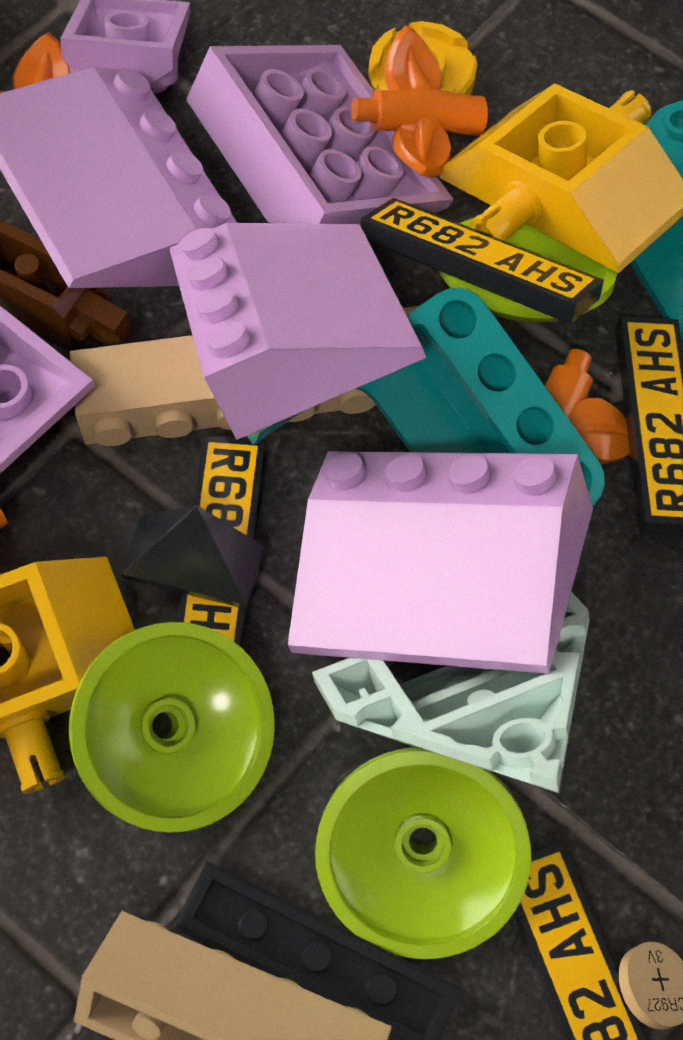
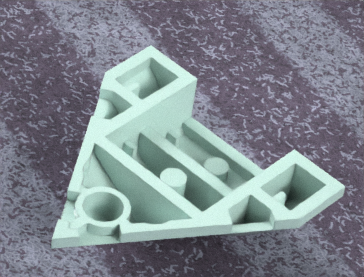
(475, 715)

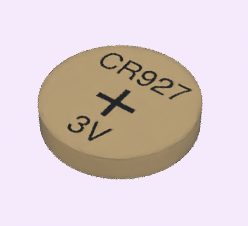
(653, 984)

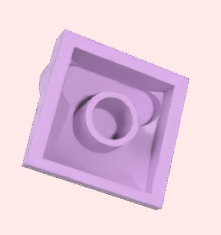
(127, 35)

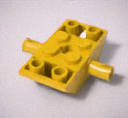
(573, 174)
(54, 627)

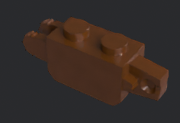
(42, 301)

